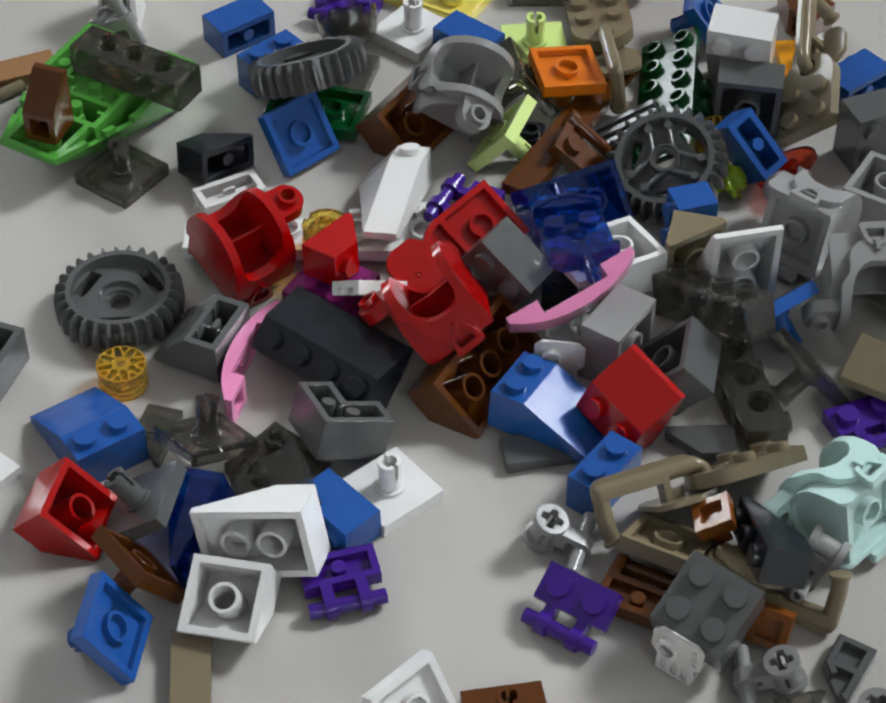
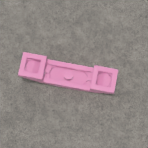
(533, 318)
(237, 363)

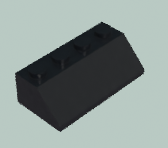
(334, 346)

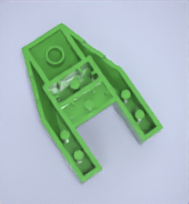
(98, 115)

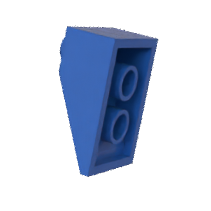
(540, 403)
(93, 433)

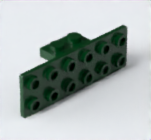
(673, 77)

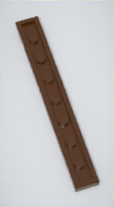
(538, 163)

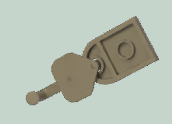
(607, 29)
(813, 83)
(698, 475)
(671, 544)

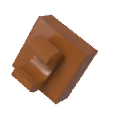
(714, 518)
(772, 626)

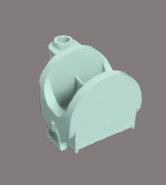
(841, 496)

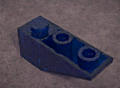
(196, 490)

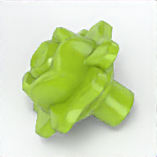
(734, 182)

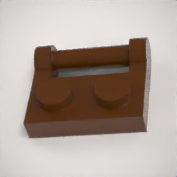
(571, 149)
(638, 596)

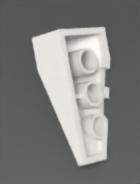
(394, 191)

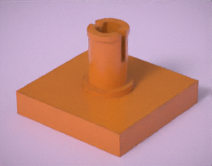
(567, 72)

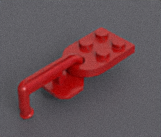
(458, 227)

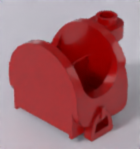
(247, 242)
(434, 318)

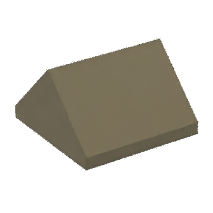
(690, 235)
(866, 367)

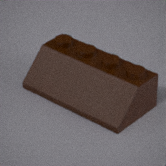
(394, 123)
(459, 388)

